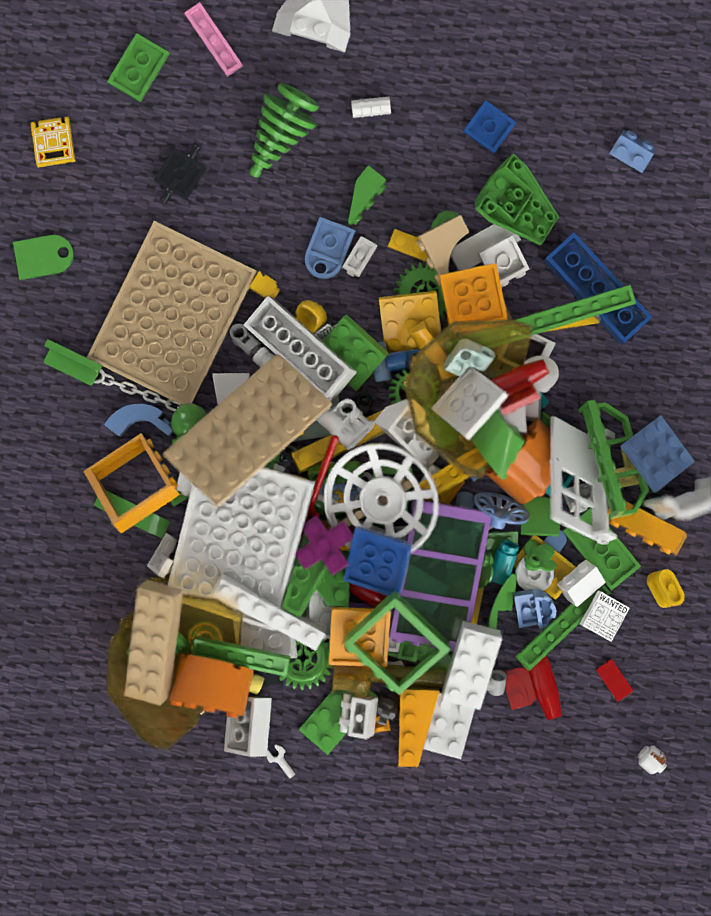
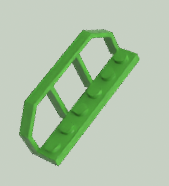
(603, 458)

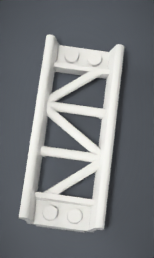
(685, 505)

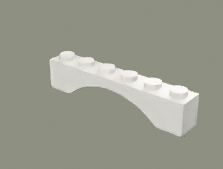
(245, 600)

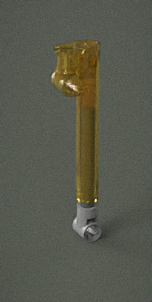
(359, 678)

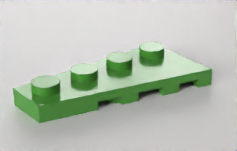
(303, 584)

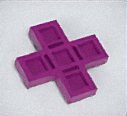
(324, 545)

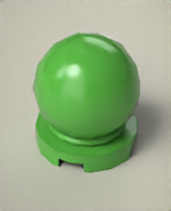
(185, 418)

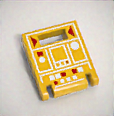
(52, 137)

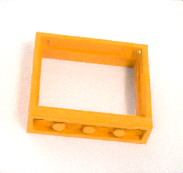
(116, 460)

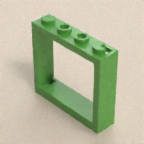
(417, 620)

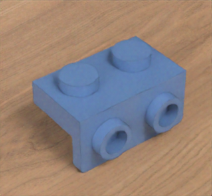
(633, 150)

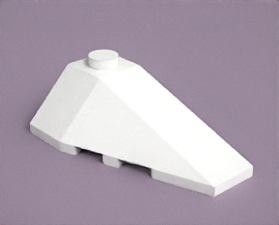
(398, 425)

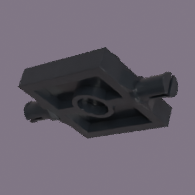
(180, 174)

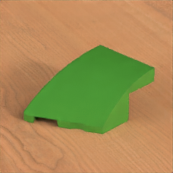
(498, 443)
(503, 601)

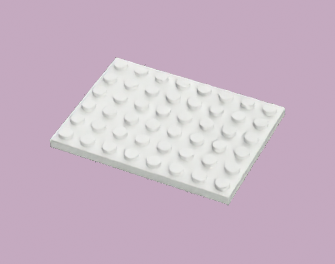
(245, 538)

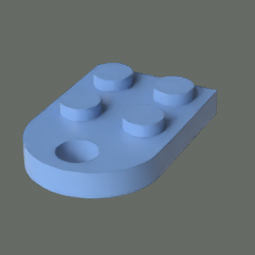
(329, 247)

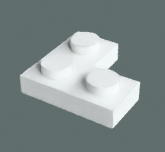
(160, 562)

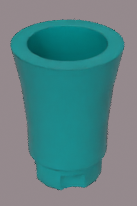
(504, 561)

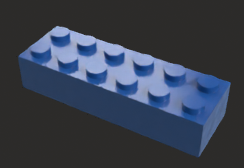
(588, 276)

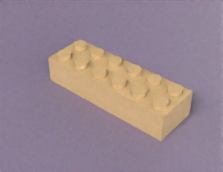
(153, 642)

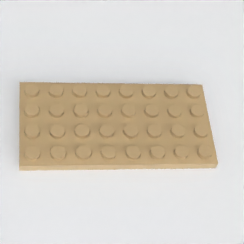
(247, 429)

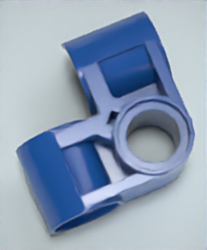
(400, 360)

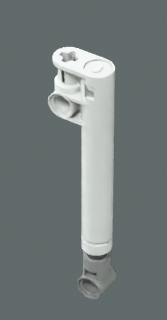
(347, 426)

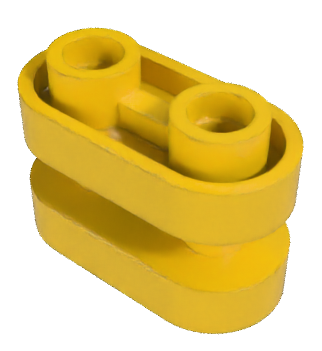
(665, 588)

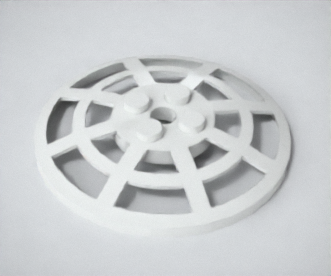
(383, 486)

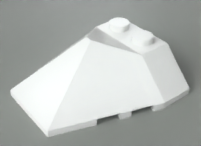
(317, 20)

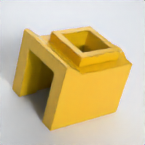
(264, 286)

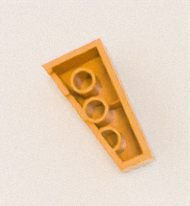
(651, 530)
(416, 713)

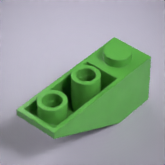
(366, 188)

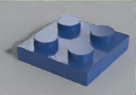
(489, 127)

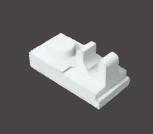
(359, 256)

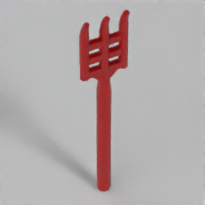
(320, 478)

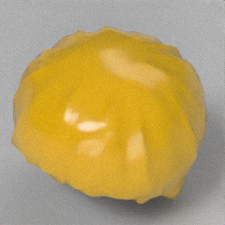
(311, 315)

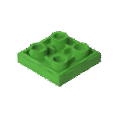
(540, 519)

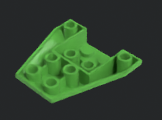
(517, 202)

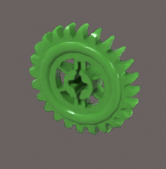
(425, 274)
(313, 675)

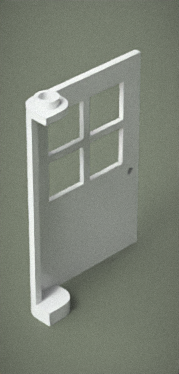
(573, 456)

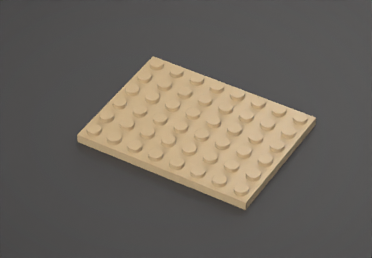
(172, 314)

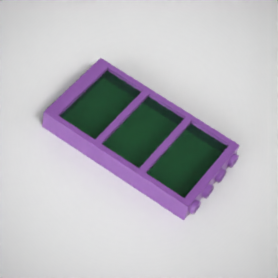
(442, 572)

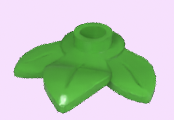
(539, 556)
(486, 570)

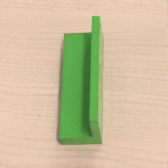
(71, 363)

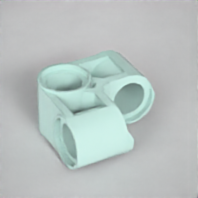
(477, 357)

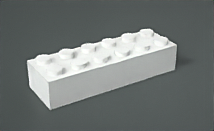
(300, 347)

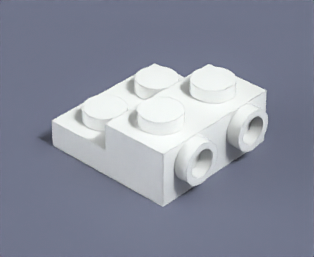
(508, 259)

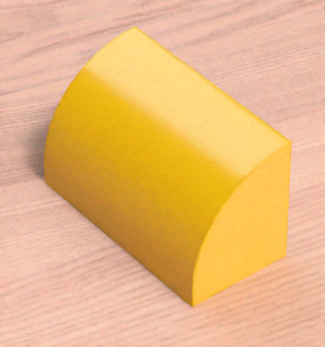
(421, 334)

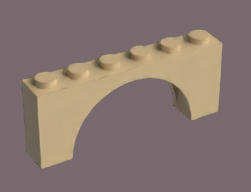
(439, 244)

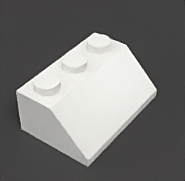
(249, 732)

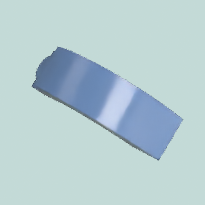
(130, 414)

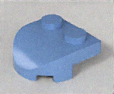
(534, 608)

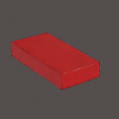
(614, 680)

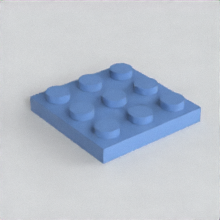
(657, 454)

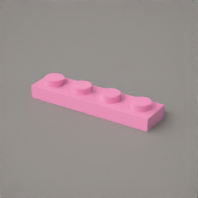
(213, 39)

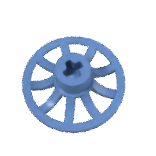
(499, 515)

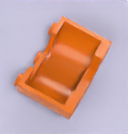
(532, 468)
(211, 685)

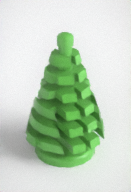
(282, 124)

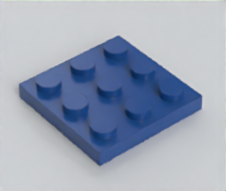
(377, 561)

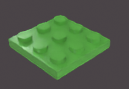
(356, 349)

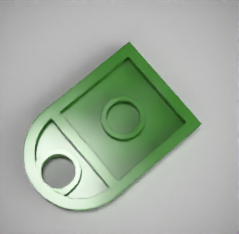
(40, 256)

